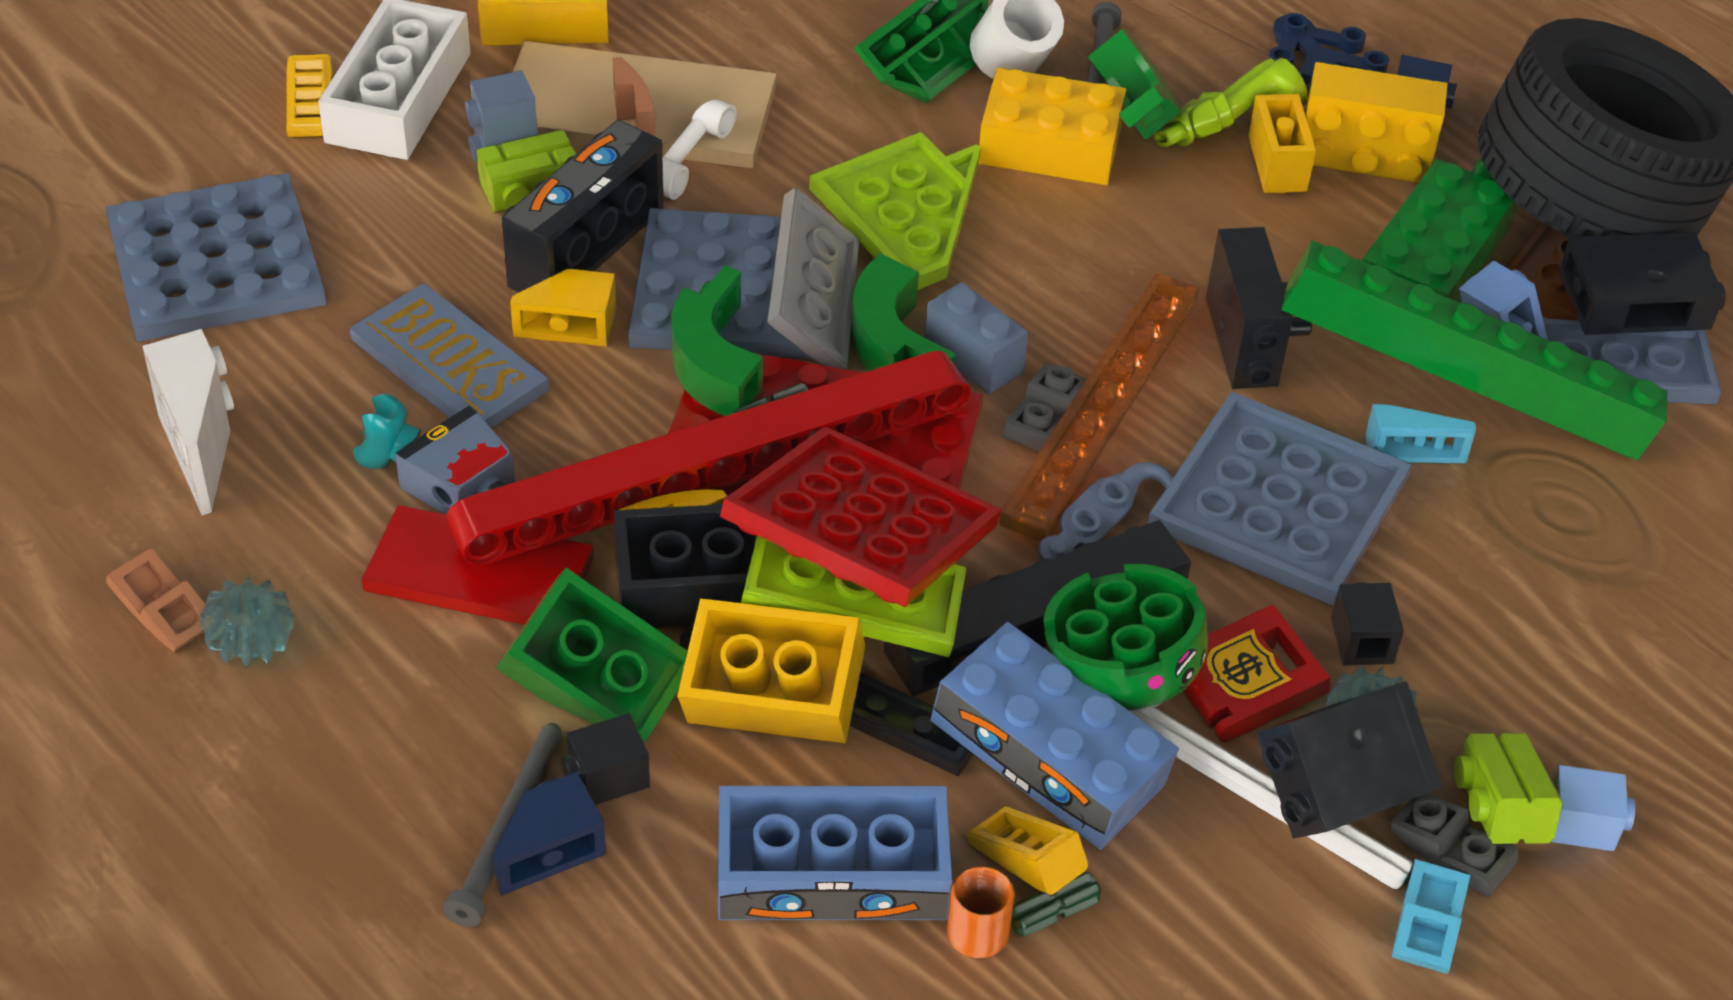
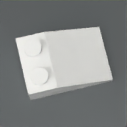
(192, 408)

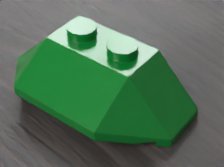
(924, 46)

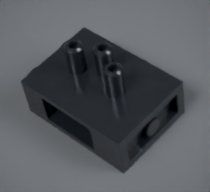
(1641, 283)
(1247, 308)
(1349, 760)

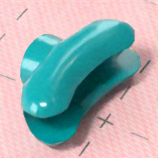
(384, 432)

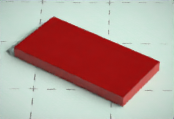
(424, 565)

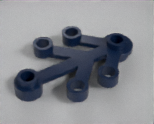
(1298, 33)

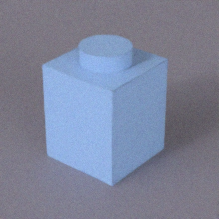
(1592, 807)

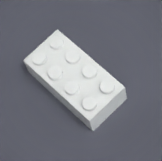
(395, 78)

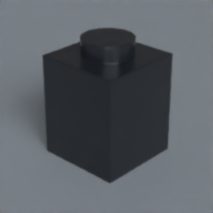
(1367, 624)
(608, 758)

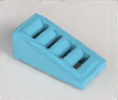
(1403, 434)

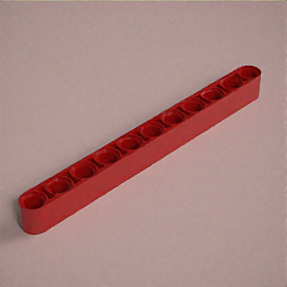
(701, 457)

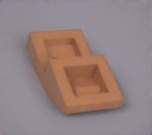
(632, 96)
(158, 599)

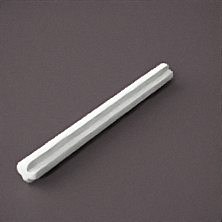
(1260, 790)

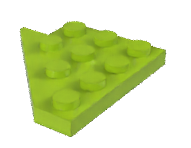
(903, 201)

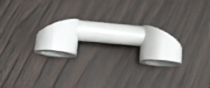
(712, 117)

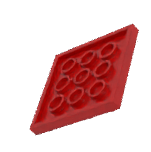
(861, 515)

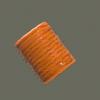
(982, 890)

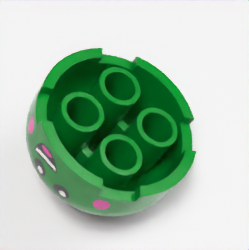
(1130, 633)

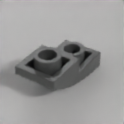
(1044, 405)
(1443, 837)

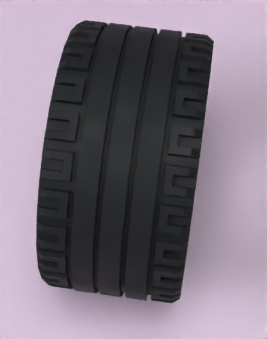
(1609, 133)

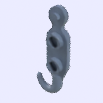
(1100, 509)

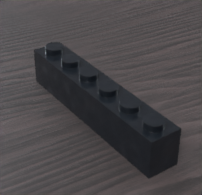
(1025, 594)

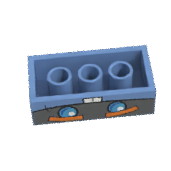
(1053, 735)
(833, 853)

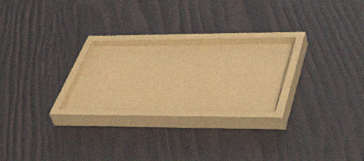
(577, 95)

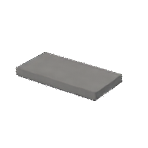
(814, 281)

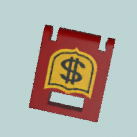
(1249, 679)

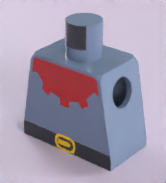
(454, 461)

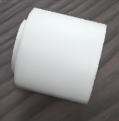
(1016, 35)

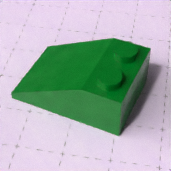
(594, 657)

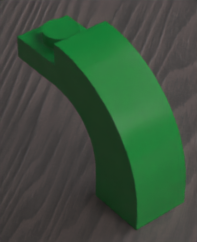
(1148, 97)
(880, 302)
(703, 361)

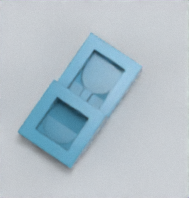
(1430, 916)

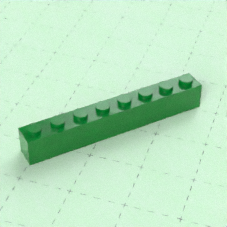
(1475, 350)

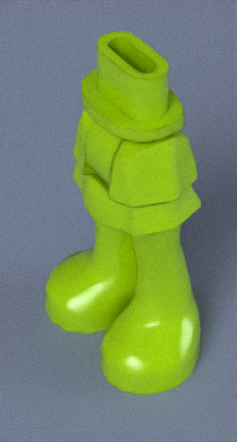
(1219, 109)

